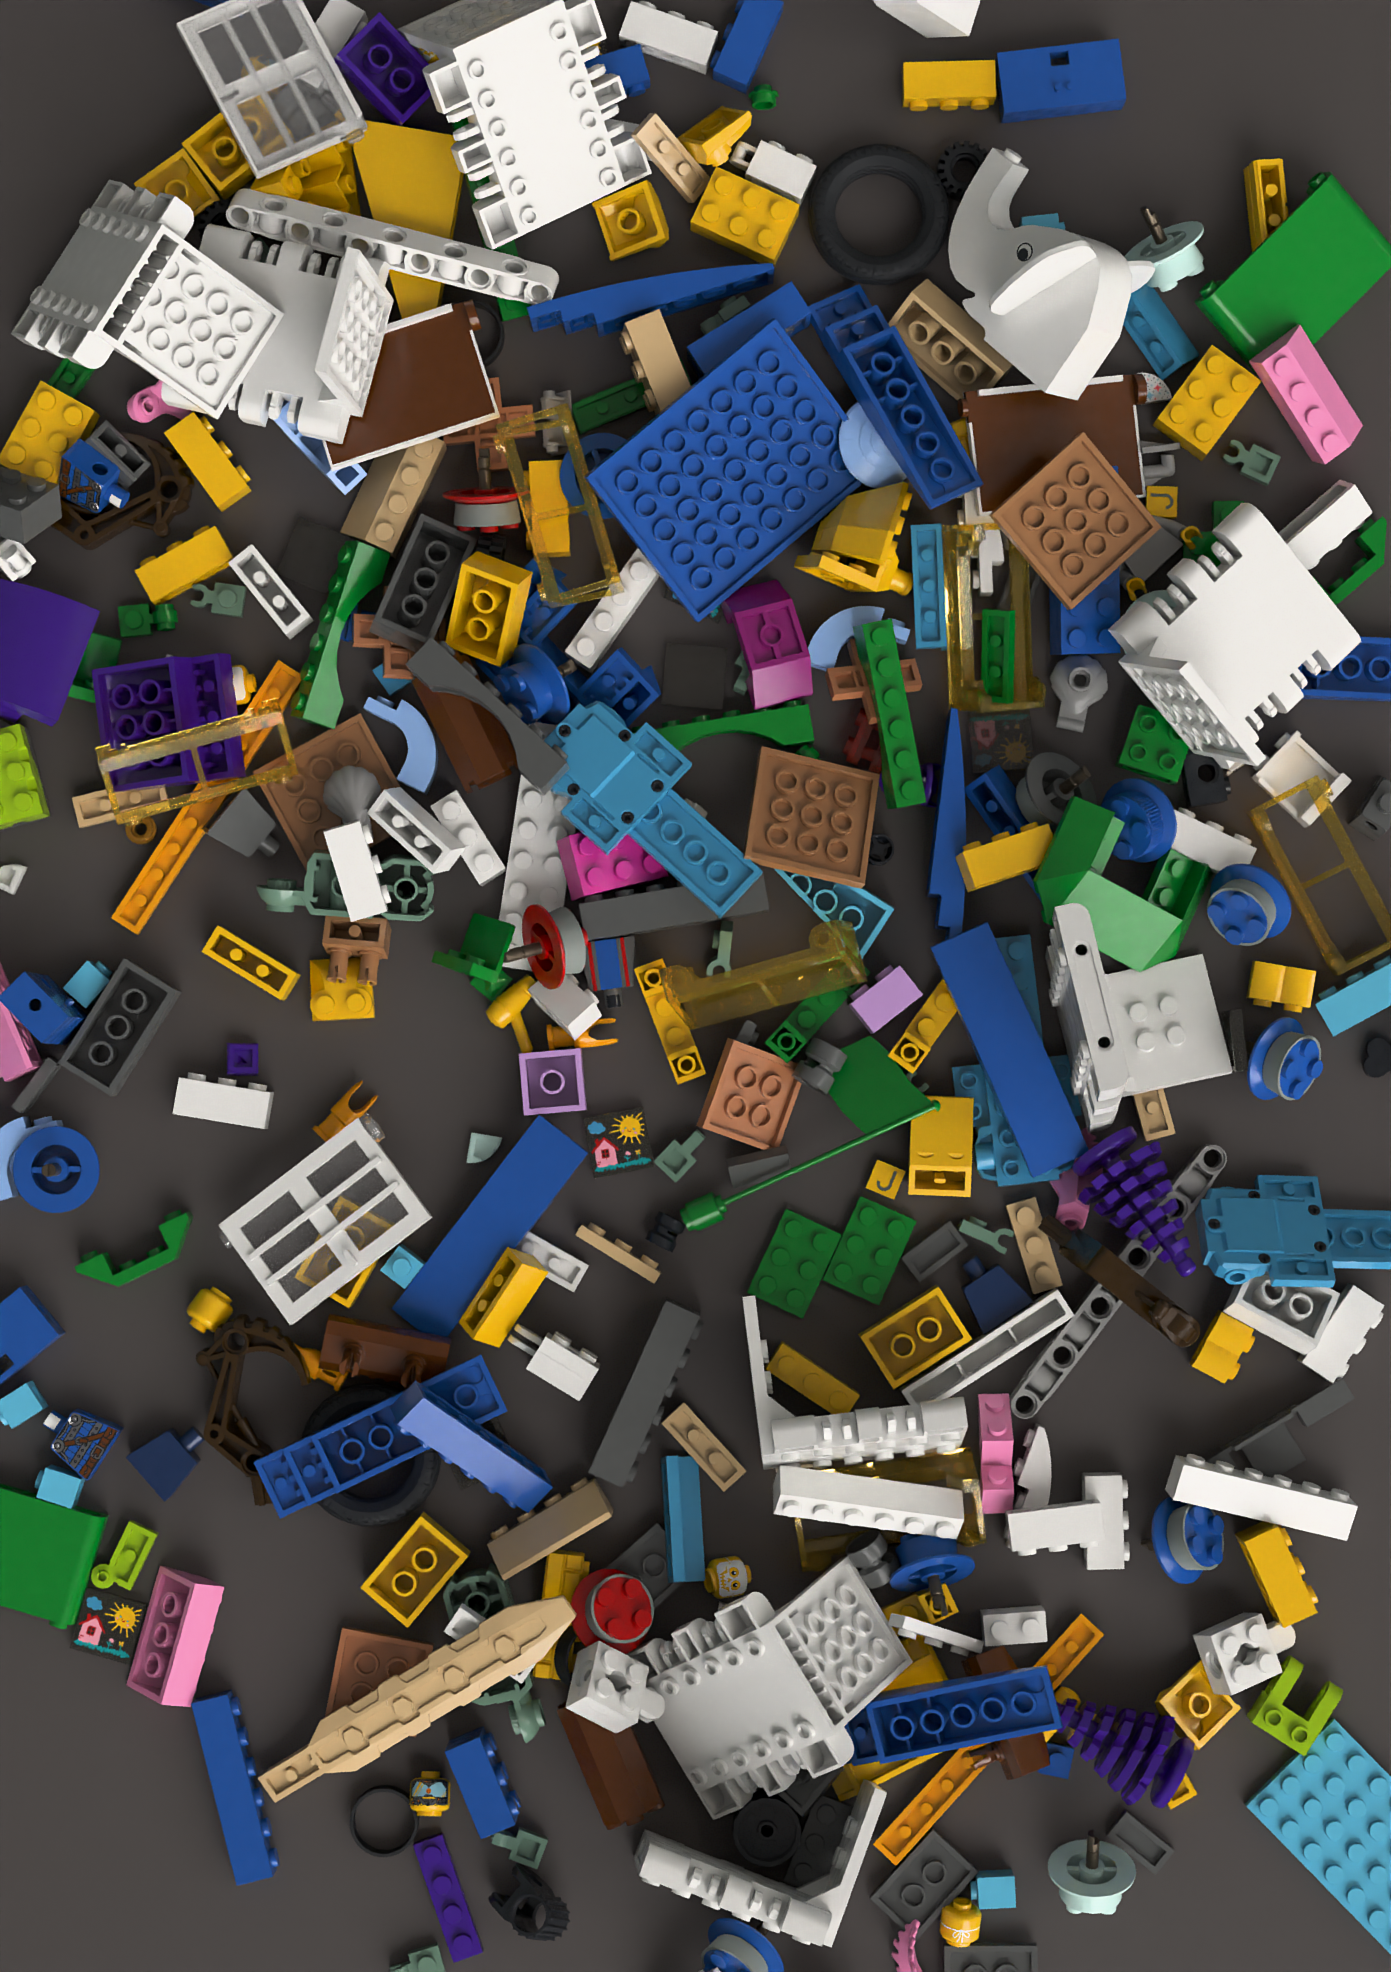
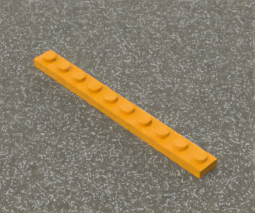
(187, 827)
(957, 1772)

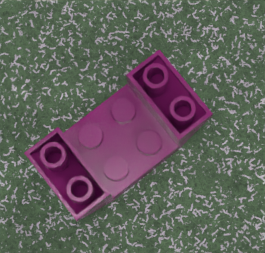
(770, 643)

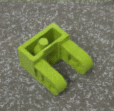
(1282, 1723)

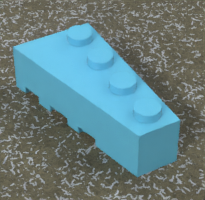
(844, 903)
(1357, 999)

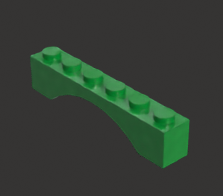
(883, 672)
(319, 692)
(783, 726)

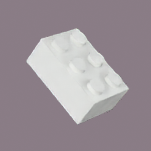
(1284, 1313)

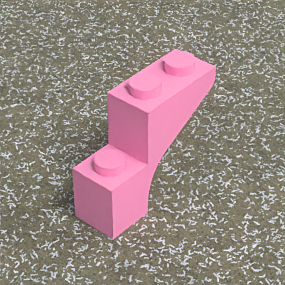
(995, 1453)

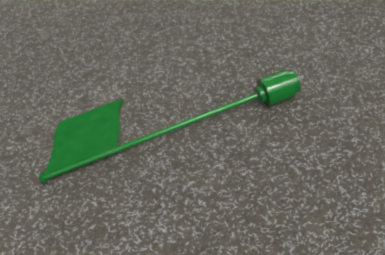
(868, 1092)

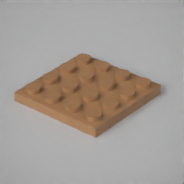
(1075, 521)
(300, 801)
(811, 817)

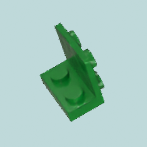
(100, 653)
(1153, 747)
(481, 950)

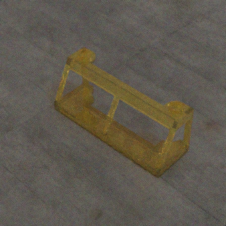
(548, 587)
(965, 692)
(190, 739)
(1320, 793)
(827, 966)
(954, 1467)

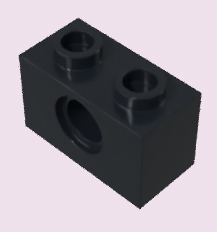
(1203, 793)

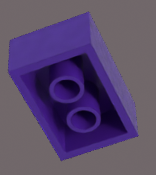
(385, 70)

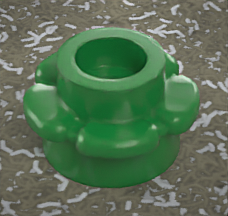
(763, 97)

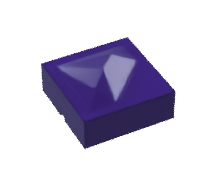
(242, 1059)

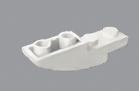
(990, 550)
(1033, 1472)

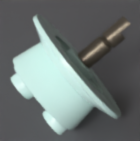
(1170, 251)
(1091, 1874)

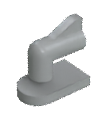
(1167, 467)

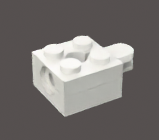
(558, 1361)
(1242, 1651)
(612, 1701)

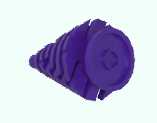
(1129, 1188)
(1129, 1749)

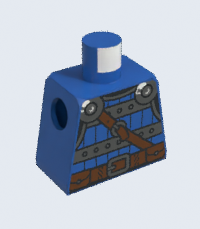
(90, 479)
(82, 1439)

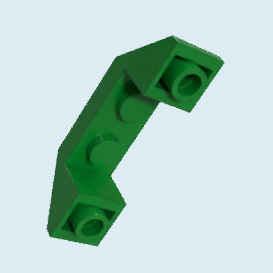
(1373, 545)
(806, 1021)
(174, 1233)

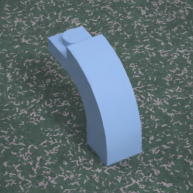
(314, 450)
(839, 629)
(422, 753)
(10, 1139)

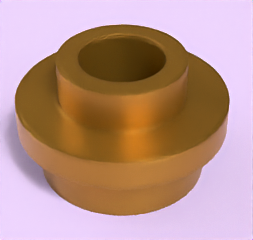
(145, 838)

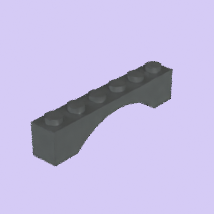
(443, 673)

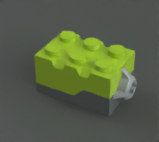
(21, 784)

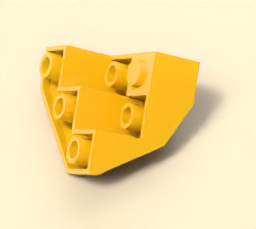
(318, 179)
(865, 525)

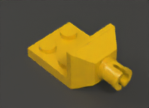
(859, 576)

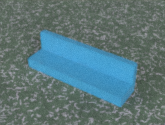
(1157, 332)
(928, 586)
(682, 1519)

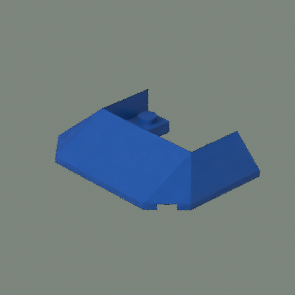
(616, 683)

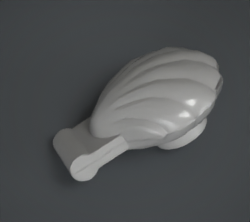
(1077, 684)
(351, 794)

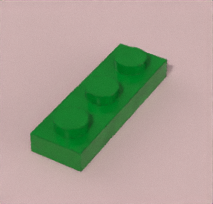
(998, 654)

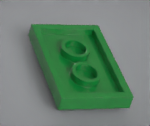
(869, 1250)
(794, 1263)

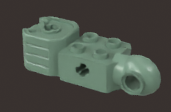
(324, 896)
(525, 1713)

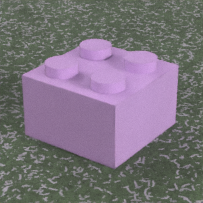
(885, 999)
(552, 1081)

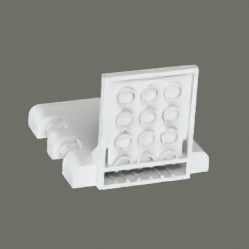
(528, 108)
(151, 297)
(325, 341)
(1233, 639)
(1129, 1026)
(845, 1436)
(771, 1687)
(806, 1912)

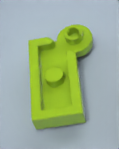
(127, 1558)

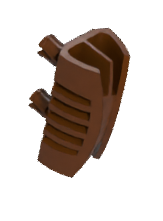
(382, 1350)
(1018, 1754)

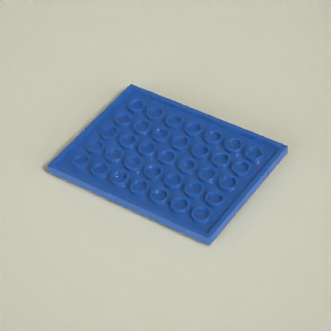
(729, 471)

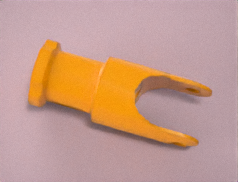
(559, 1038)
(342, 1115)
(312, 1359)

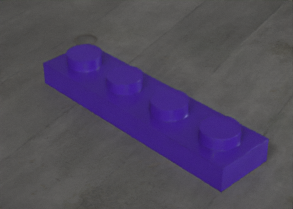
(448, 1897)

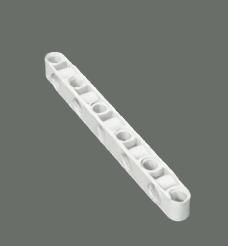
(400, 247)

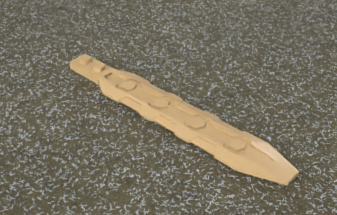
(424, 1693)

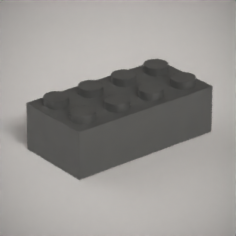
(26, 505)
(422, 584)
(120, 1027)

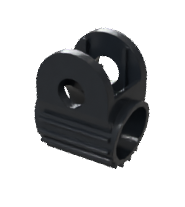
(524, 1919)

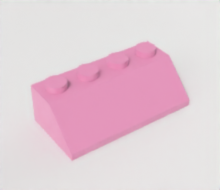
(1307, 395)
(17, 1046)
(175, 1637)

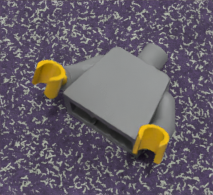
(1155, 553)

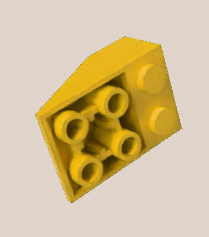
(942, 1149)

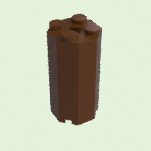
(469, 735)
(613, 1769)

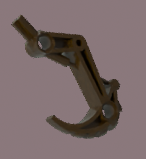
(110, 524)
(1123, 1282)
(237, 1439)

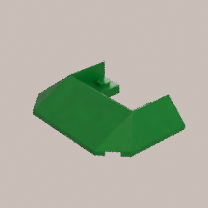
(1125, 925)

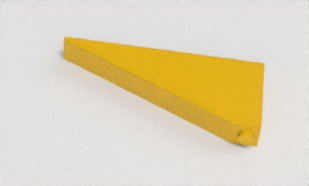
(415, 186)

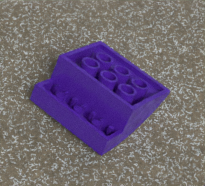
(39, 650)
(161, 699)

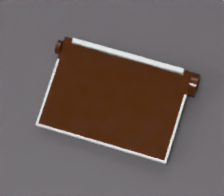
(422, 386)
(1022, 428)

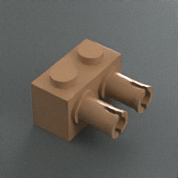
(359, 938)

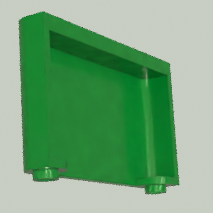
(1300, 273)
(46, 1555)

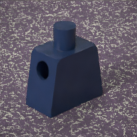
(992, 1294)
(167, 1460)

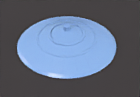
(865, 451)

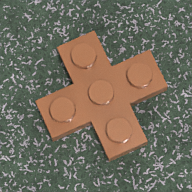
(483, 433)
(394, 655)
(851, 682)

